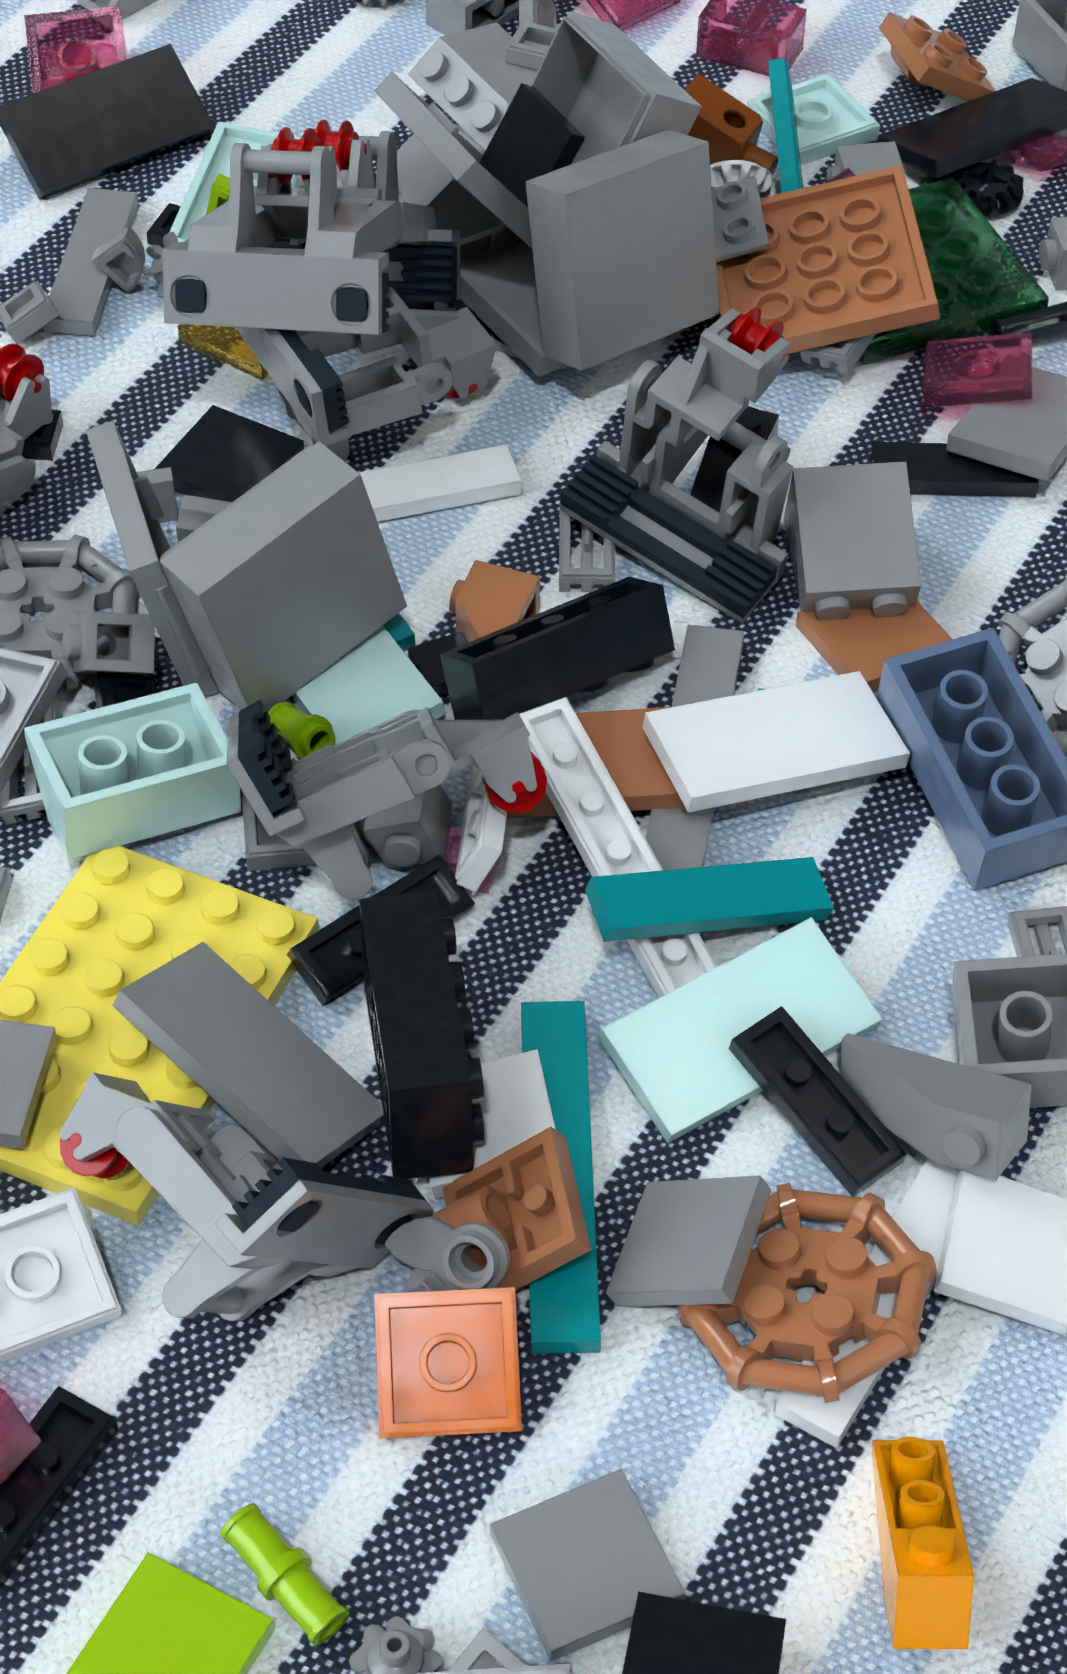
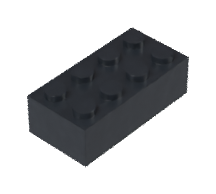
(420, 1036)

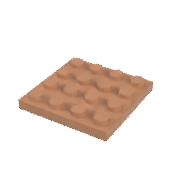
(837, 263)

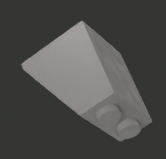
(852, 539)

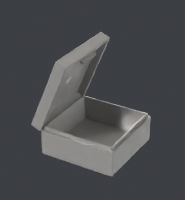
(591, 78)
(612, 260)
(265, 584)

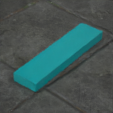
(785, 125)
(708, 898)

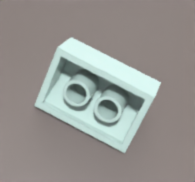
(132, 770)

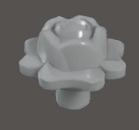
(395, 1650)

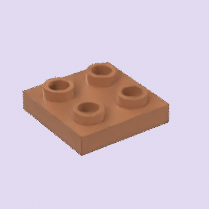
(934, 58)
(529, 1200)

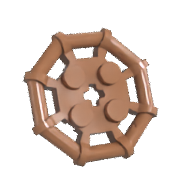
(847, 1309)

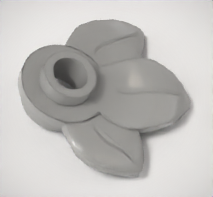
(442, 1249)

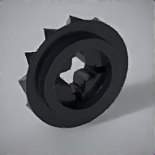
(1003, 189)

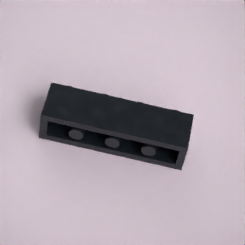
(559, 651)

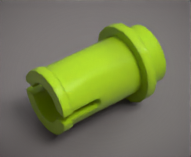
(299, 730)

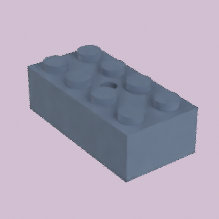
(980, 755)

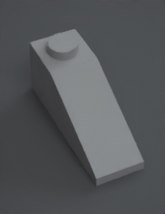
(940, 1106)

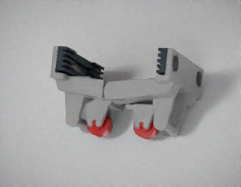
(312, 251)

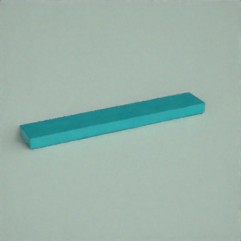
(566, 1299)

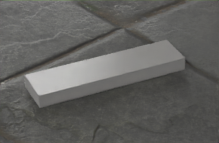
(80, 285)

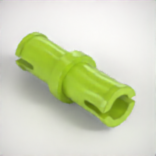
(284, 1574)

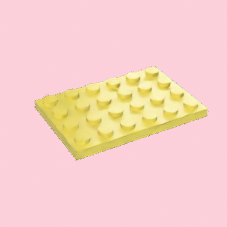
(102, 934)

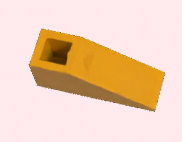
(921, 1546)

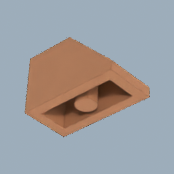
(493, 599)

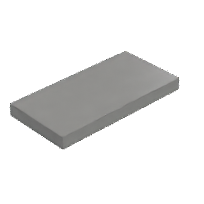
(250, 1057)

